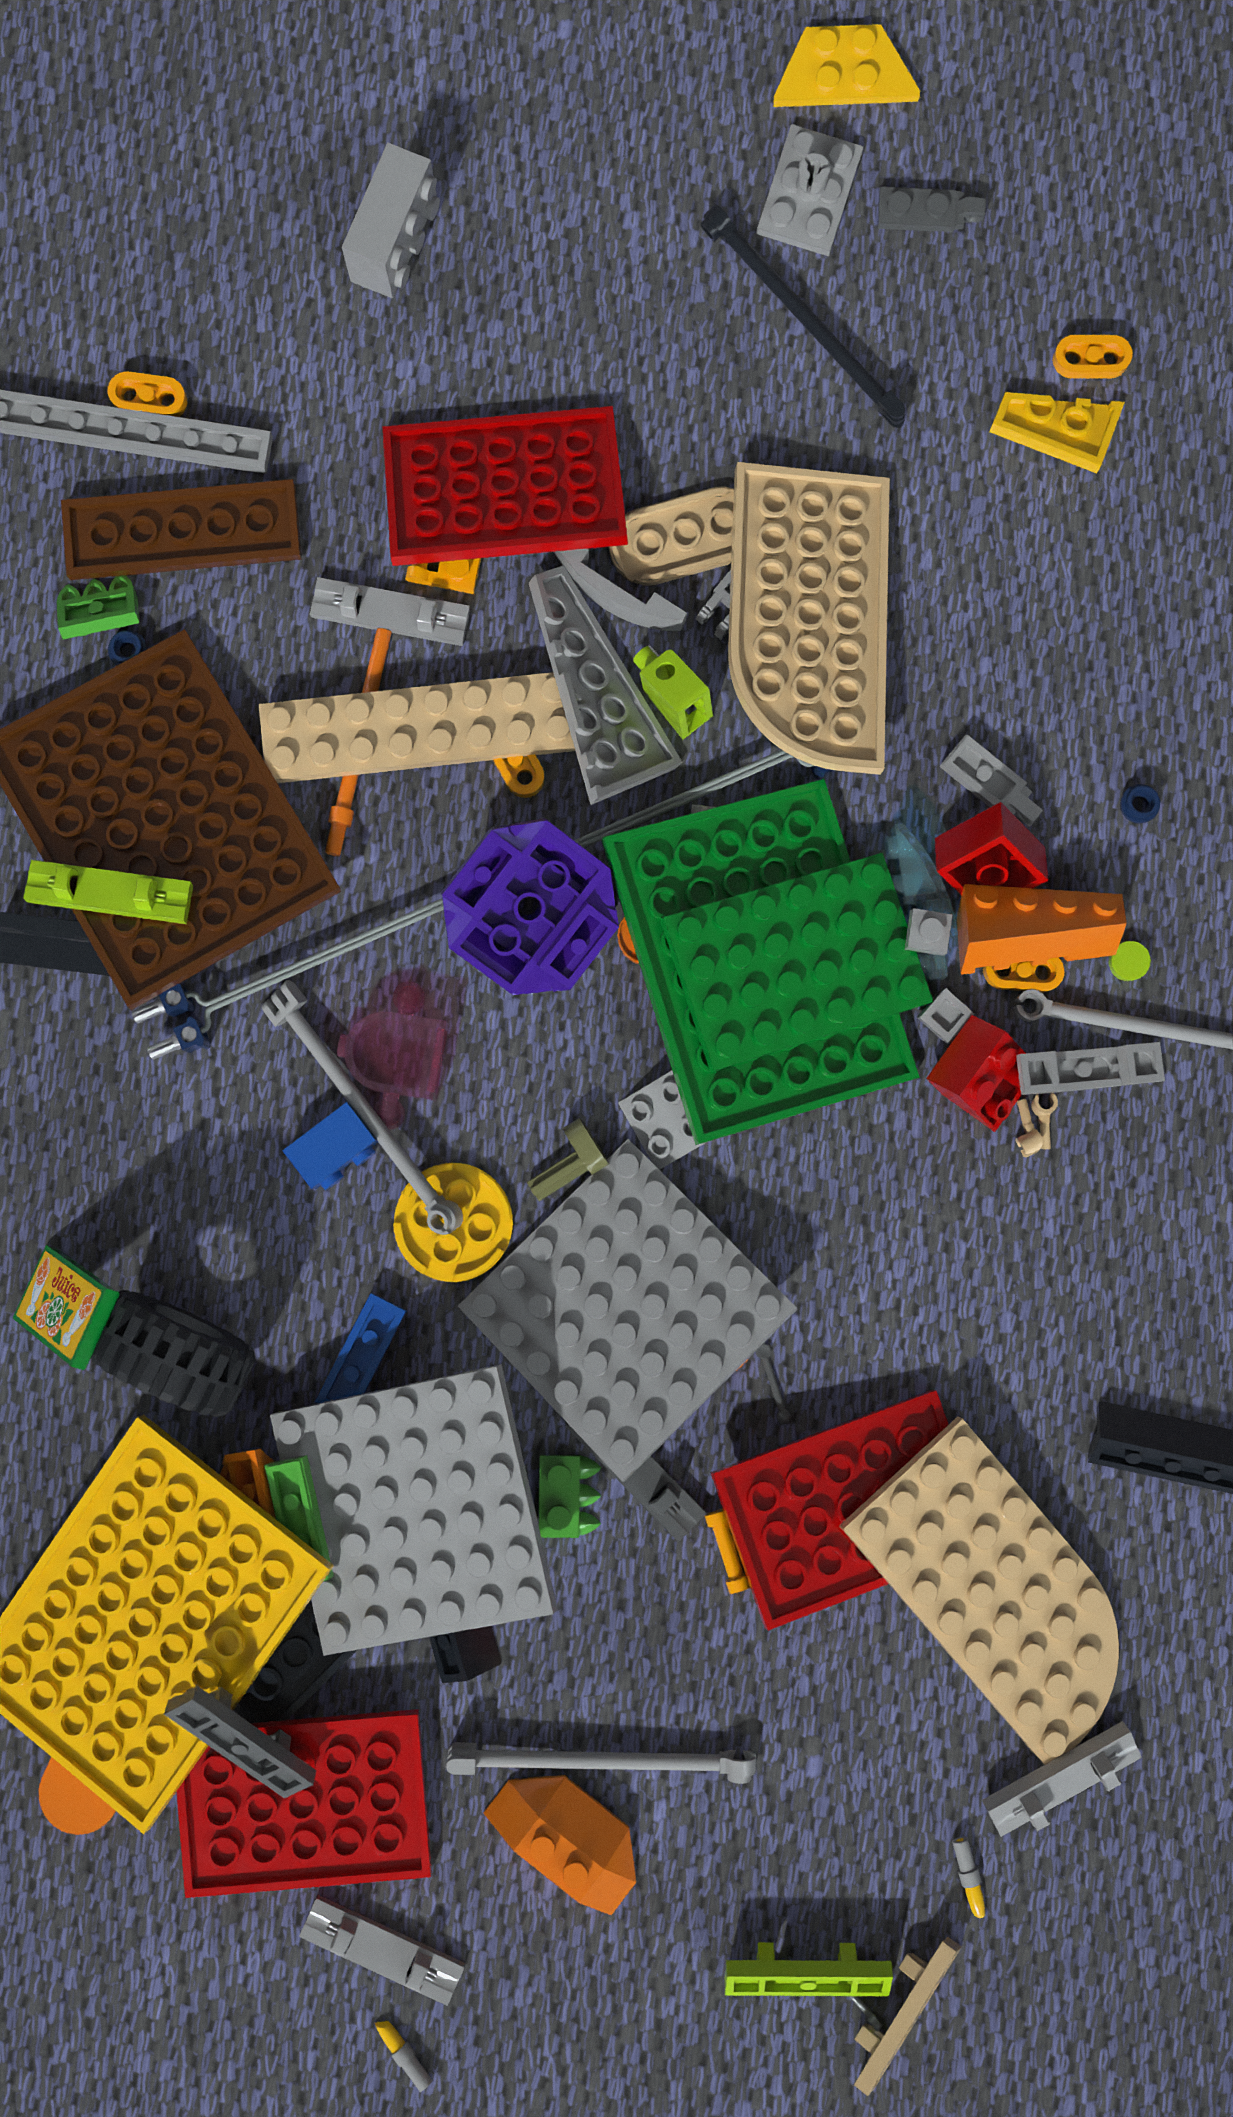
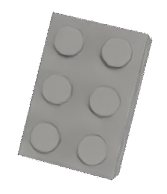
(391, 221)

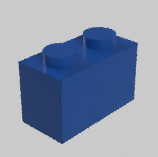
(331, 1147)

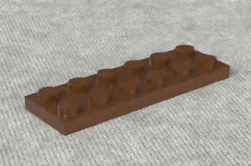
(181, 529)

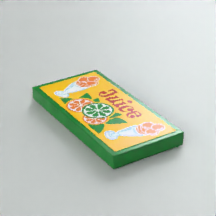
(66, 1307)

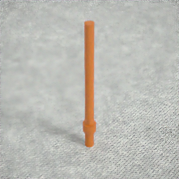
(341, 814)

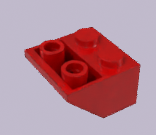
(980, 1072)

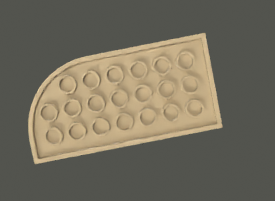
(811, 611)
(995, 1588)

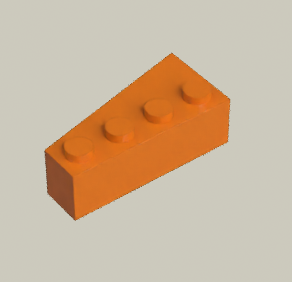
(1035, 925)

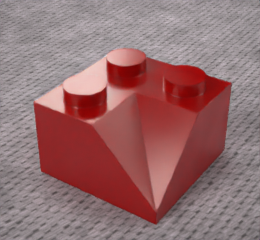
(991, 852)

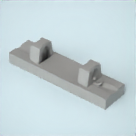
(391, 611)
(1062, 1779)
(382, 1950)

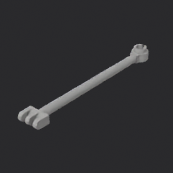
(285, 1007)
(1058, 1010)
(465, 1757)

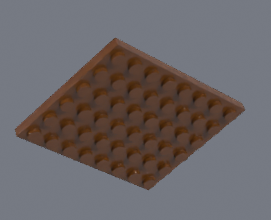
(166, 784)

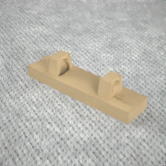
(885, 2046)

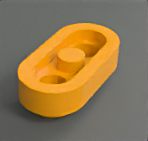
(1090, 355)
(149, 393)
(513, 766)
(1023, 976)

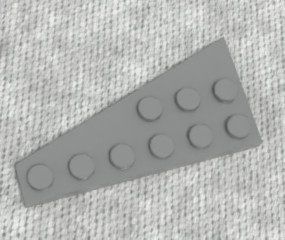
(605, 711)

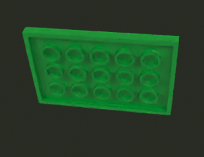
(795, 961)

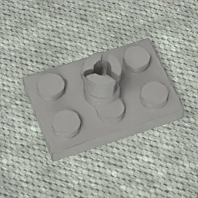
(809, 190)

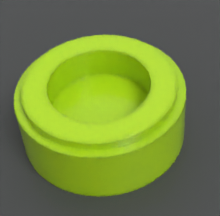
(1130, 961)

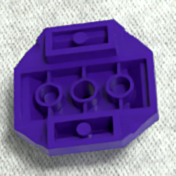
(556, 940)

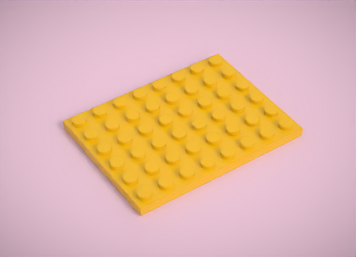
(136, 1600)

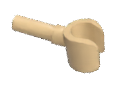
(1044, 1118)
(1032, 1140)

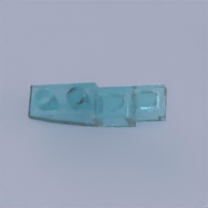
(919, 885)

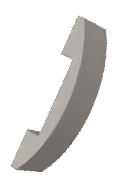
(656, 614)
(1090, 1068)

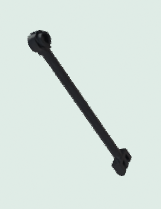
(718, 224)

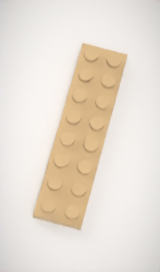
(414, 727)

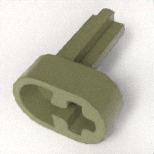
(585, 1158)

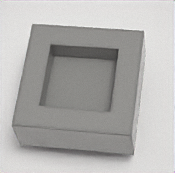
(928, 932)
(945, 1015)

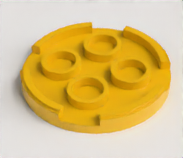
(475, 1244)

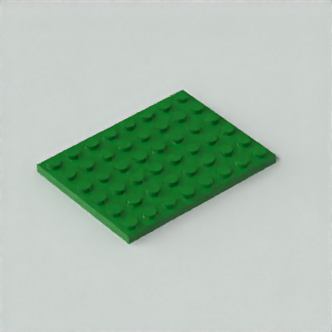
(717, 857)

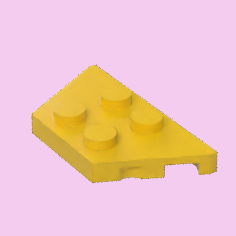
(845, 68)

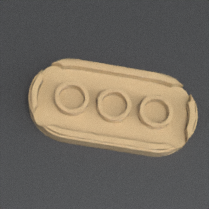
(677, 537)

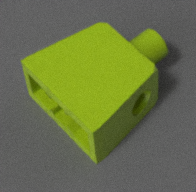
(674, 689)

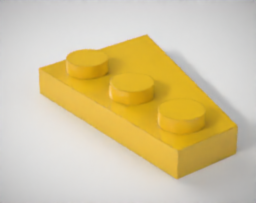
(1062, 429)

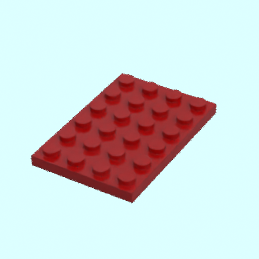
(503, 486)
(795, 1497)
(350, 1827)

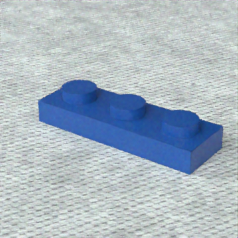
(363, 1349)

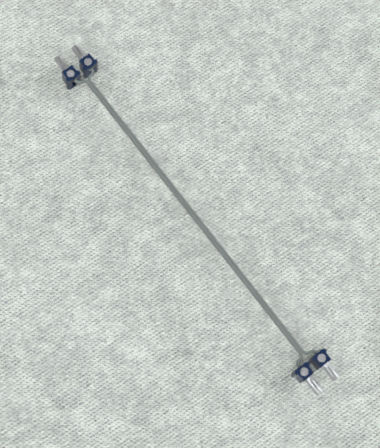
(178, 999)

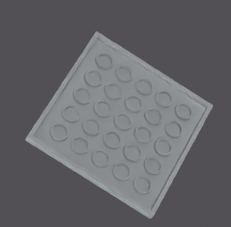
(627, 1309)
(420, 1511)

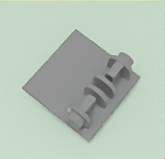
(660, 1121)

